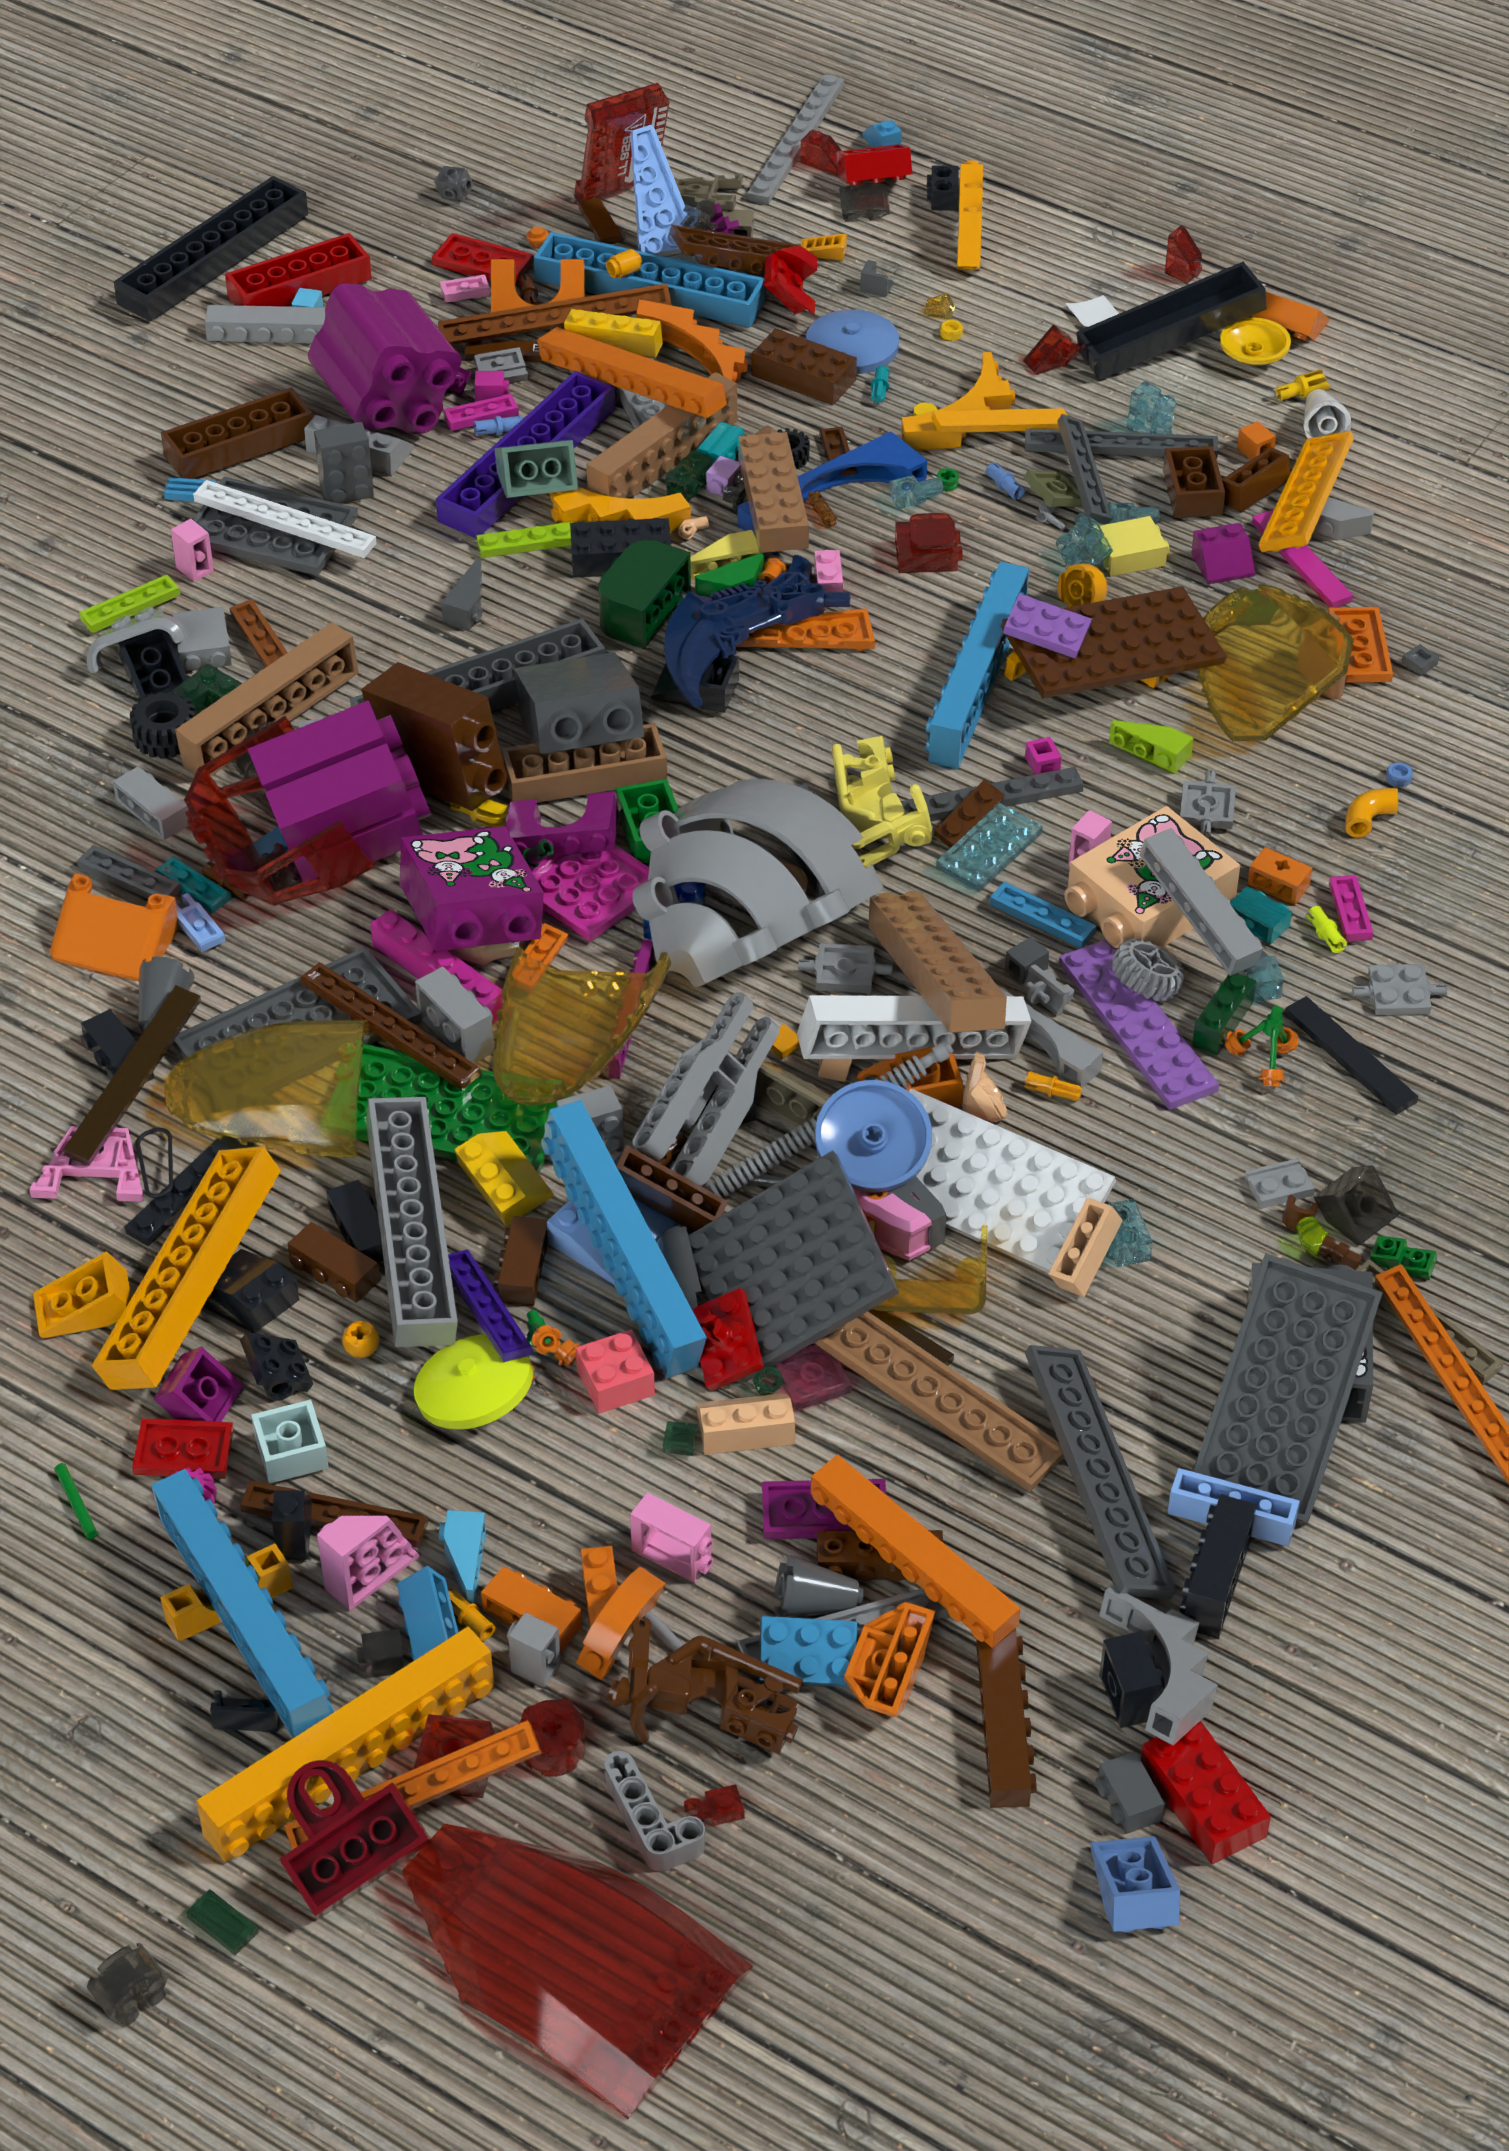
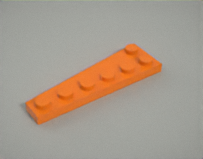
(828, 630)

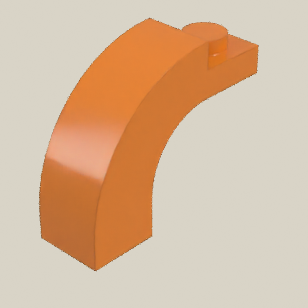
(614, 1623)

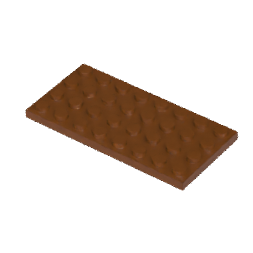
(1125, 643)

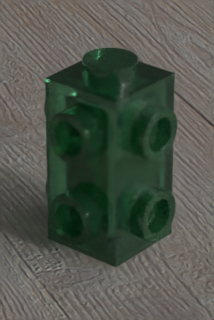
(689, 475)

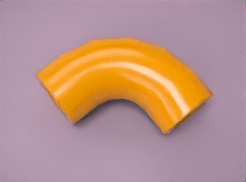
(1368, 805)

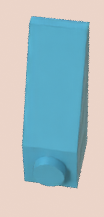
(464, 1546)

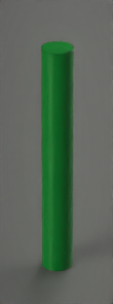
(76, 1501)

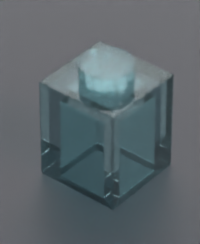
(1268, 979)

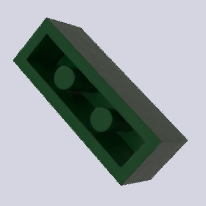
(1223, 1013)

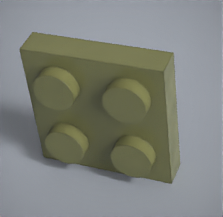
(1054, 488)

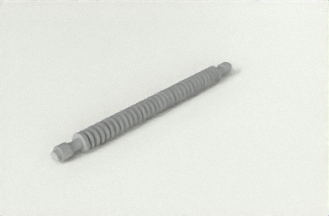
(939, 1053)

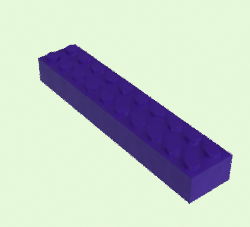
(566, 414)

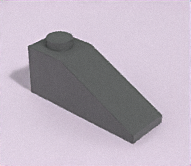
(464, 601)

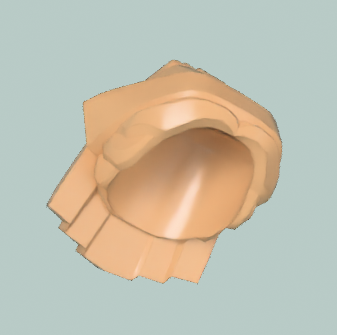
(981, 1094)

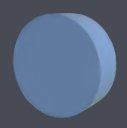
(1399, 774)

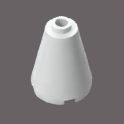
(1324, 415)

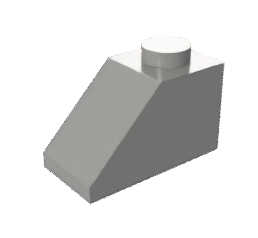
(1344, 520)

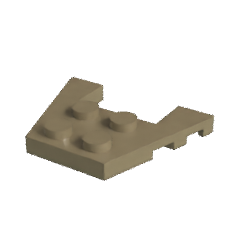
(695, 190)

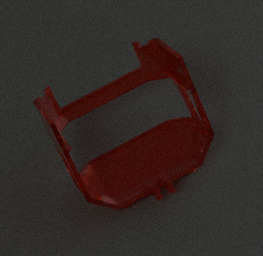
(215, 823)

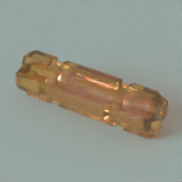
(822, 508)

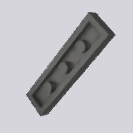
(126, 873)

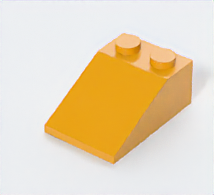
(83, 1298)

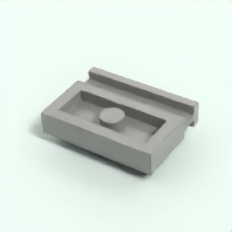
(505, 360)
(1277, 1181)

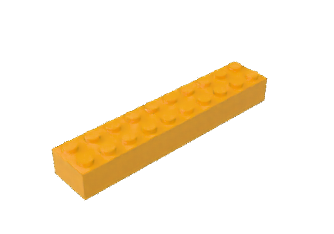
(186, 1269)
(353, 1737)

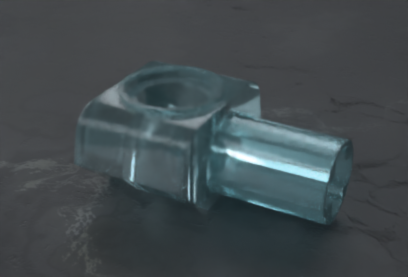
(909, 491)
(1128, 511)

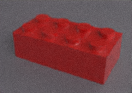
(1206, 1793)

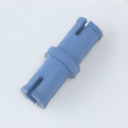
(497, 425)
(1005, 481)

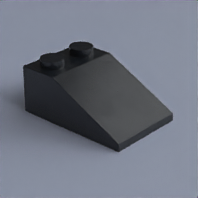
(151, 663)
(255, 1289)

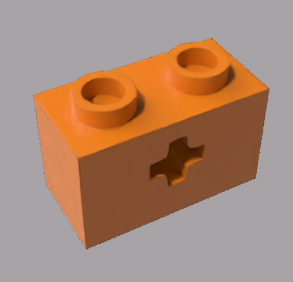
(1279, 876)

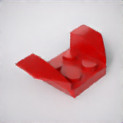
(785, 277)

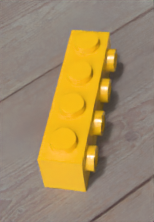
(623, 332)

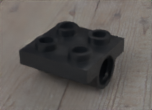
(276, 1365)

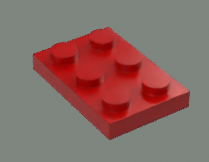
(180, 1444)

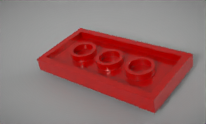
(474, 256)

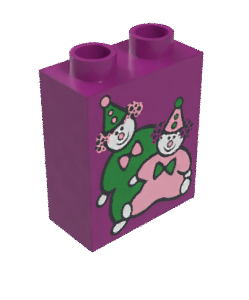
(471, 888)

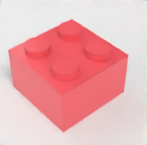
(615, 1371)

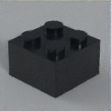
(1130, 1678)

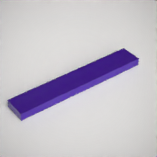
(487, 1307)

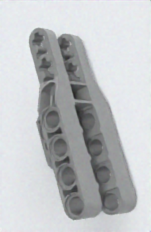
(693, 1083)

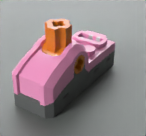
(905, 1219)

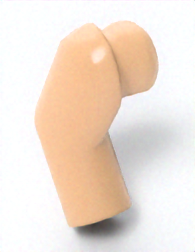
(690, 526)

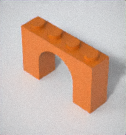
(504, 278)

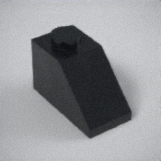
(292, 1523)

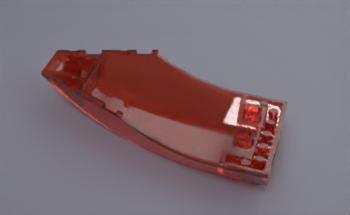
(572, 1957)

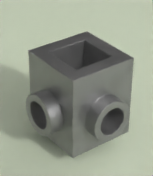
(453, 183)

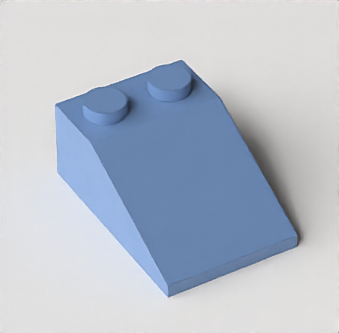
(1136, 1884)

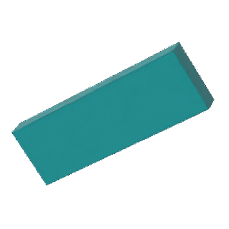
(199, 887)

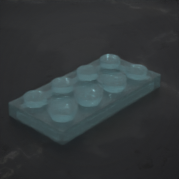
(989, 847)

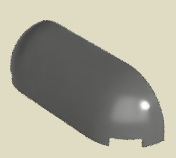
(678, 1253)

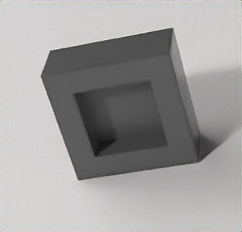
(1420, 659)

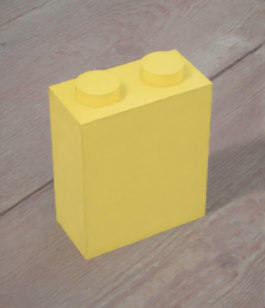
(1135, 546)

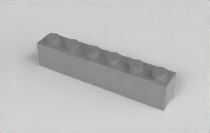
(263, 323)
(1201, 901)

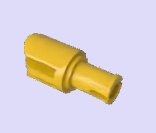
(1303, 385)
(487, 814)

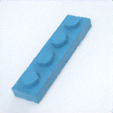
(1043, 915)

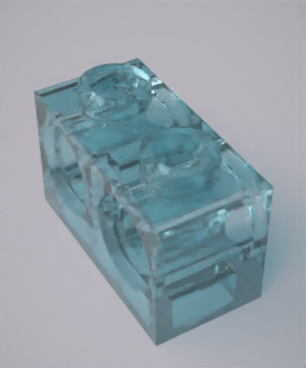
(1132, 1241)

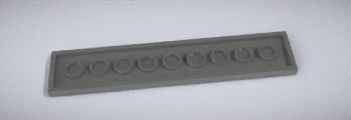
(1100, 1473)

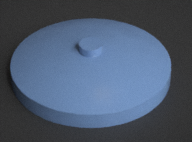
(858, 334)
(876, 1133)

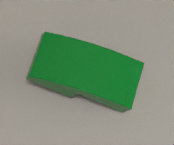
(1394, 1251)

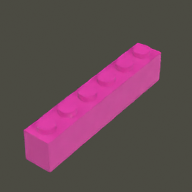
(416, 955)

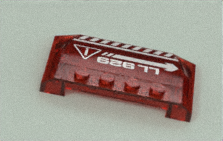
(608, 141)

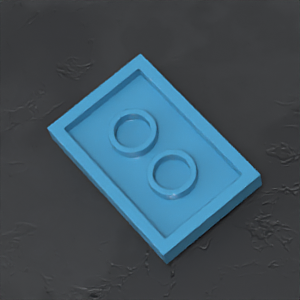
(808, 1648)

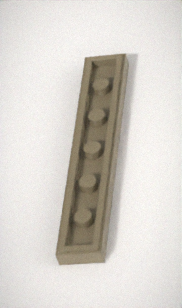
(1480, 1360)

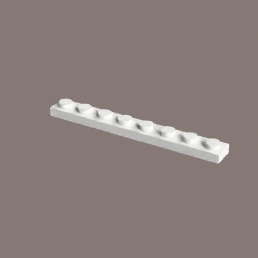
(285, 519)

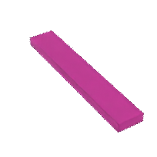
(1310, 569)

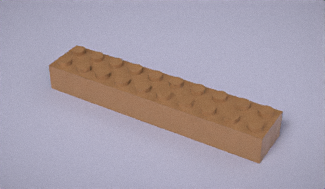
(937, 963)

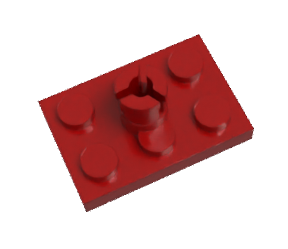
(731, 1340)

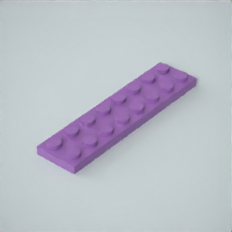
(1139, 1027)

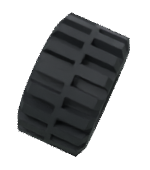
(155, 723)

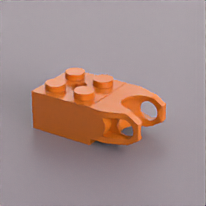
(941, 1082)

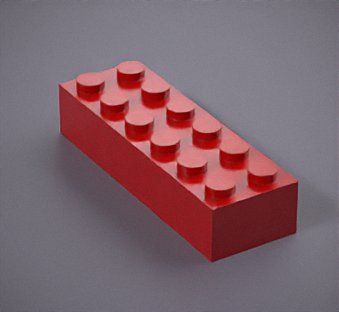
(312, 267)

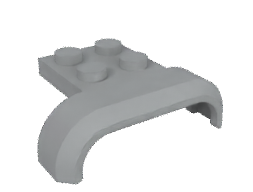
(127, 627)

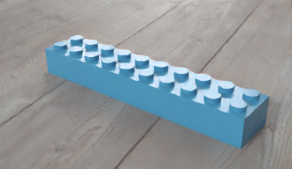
(694, 286)
(974, 668)
(623, 1240)
(241, 1603)

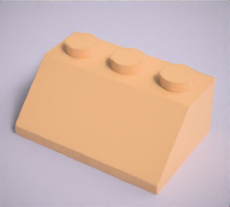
(746, 1423)

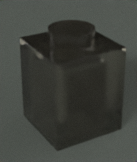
(381, 1653)

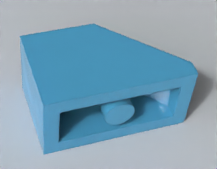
(883, 134)

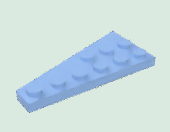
(655, 192)

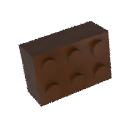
(1193, 481)

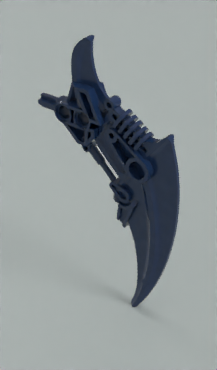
(714, 624)

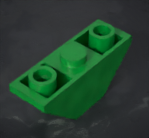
(730, 575)

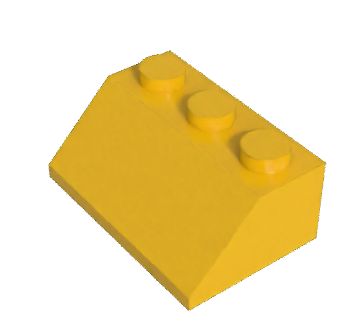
(502, 1175)

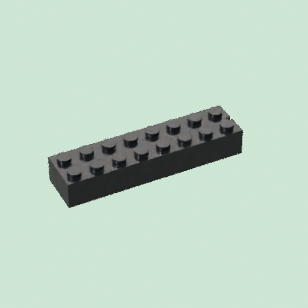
(1171, 320)

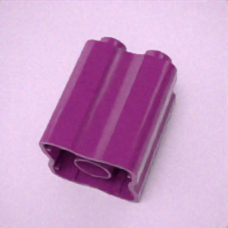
(384, 358)

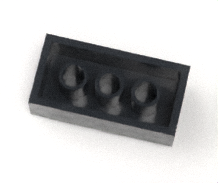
(600, 542)
(1218, 1564)

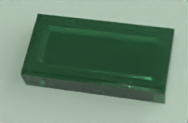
(222, 1922)

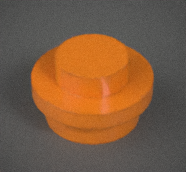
(537, 236)

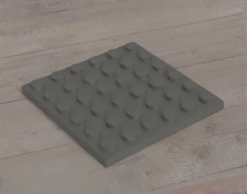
(798, 1257)

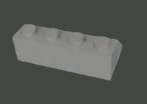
(385, 451)

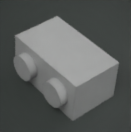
(534, 1649)

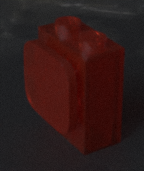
(927, 544)

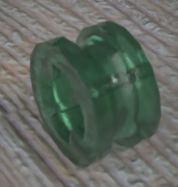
(770, 1372)

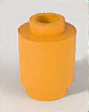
(624, 263)

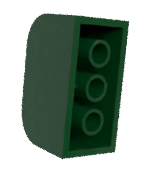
(642, 591)

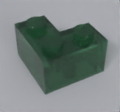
(206, 687)

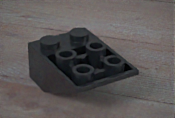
(715, 686)

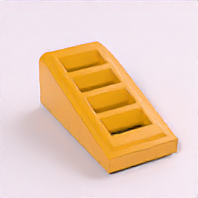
(827, 247)

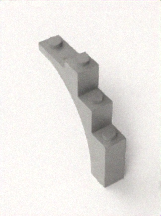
(1172, 1636)

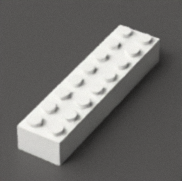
(897, 1024)

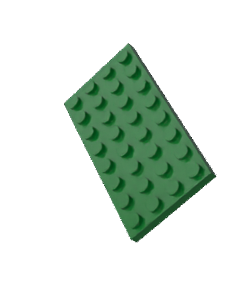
(452, 1112)

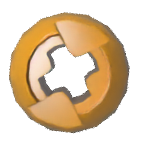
(360, 1339)

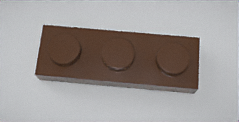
(969, 813)

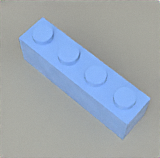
(1195, 1493)

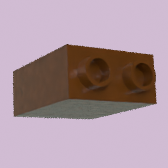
(443, 733)

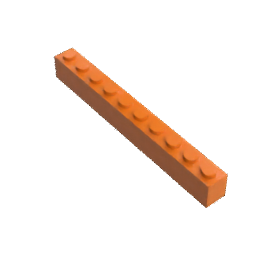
(632, 372)

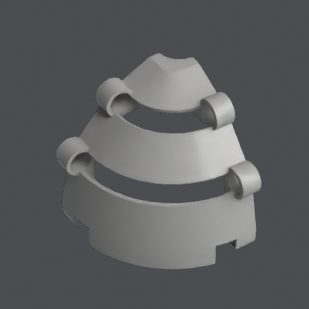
(701, 847)

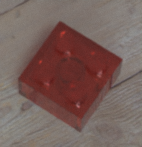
(448, 1734)

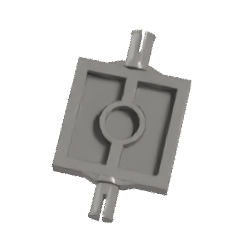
(1208, 804)
(845, 968)
(1399, 989)

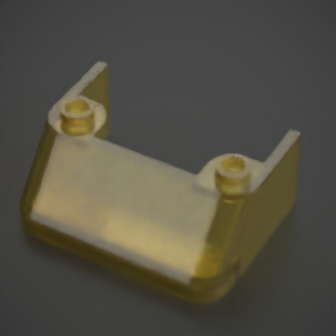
(961, 1296)

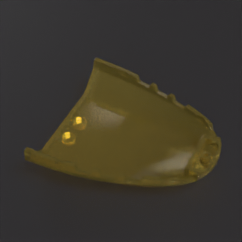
(1276, 661)
(565, 1025)
(276, 1086)

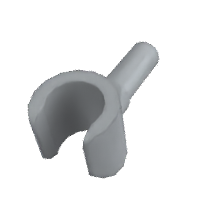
(1045, 514)

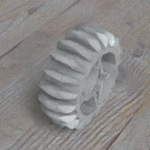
(1148, 969)

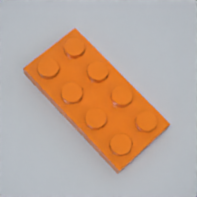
(1369, 652)

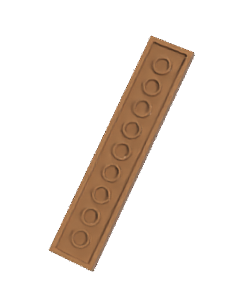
(945, 1399)

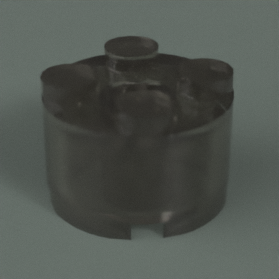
(128, 1984)

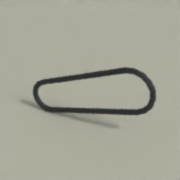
(170, 1162)

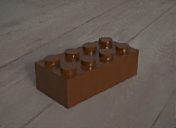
(804, 366)

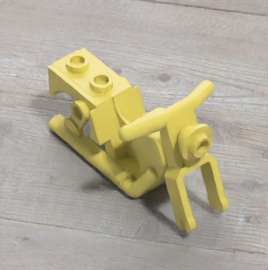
(873, 805)

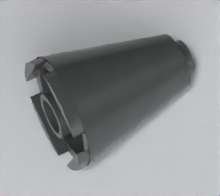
(155, 984)
(813, 1590)

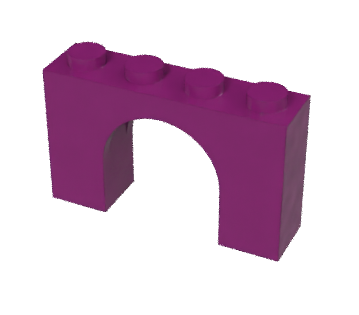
(590, 833)

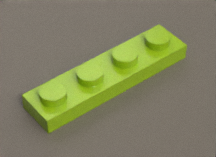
(524, 540)
(129, 603)

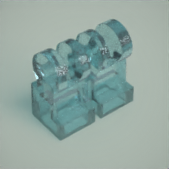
(1150, 410)
(1084, 543)

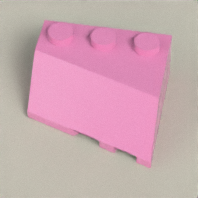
(361, 1556)

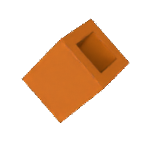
(1255, 440)

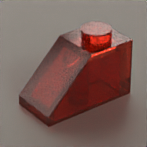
(819, 151)
(1182, 256)
(1051, 351)

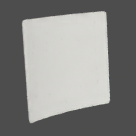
(1093, 310)

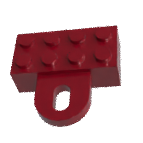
(350, 1840)

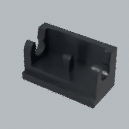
(243, 1714)

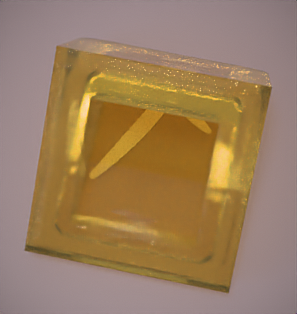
(940, 307)

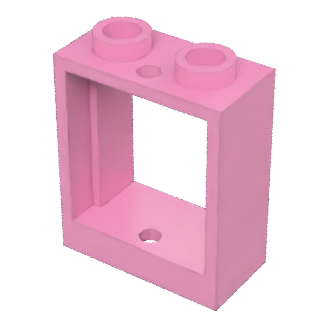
(671, 1537)

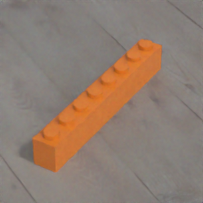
(915, 1551)

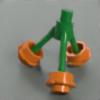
(1282, 1041)
(548, 1340)

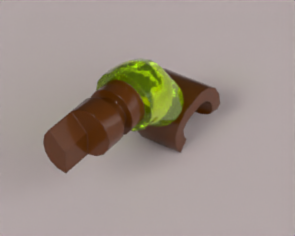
(1314, 1237)

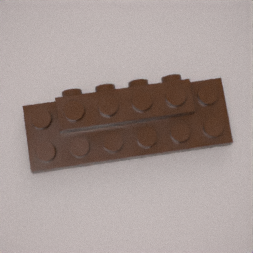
(725, 249)

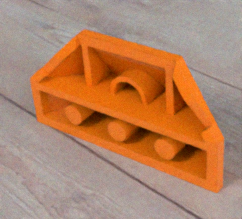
(889, 1658)

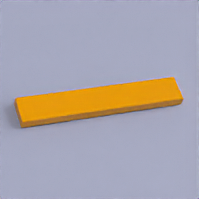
(996, 420)

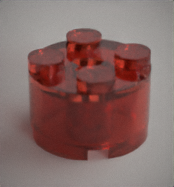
(559, 1735)

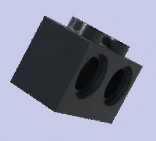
(943, 188)

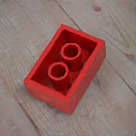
(874, 164)

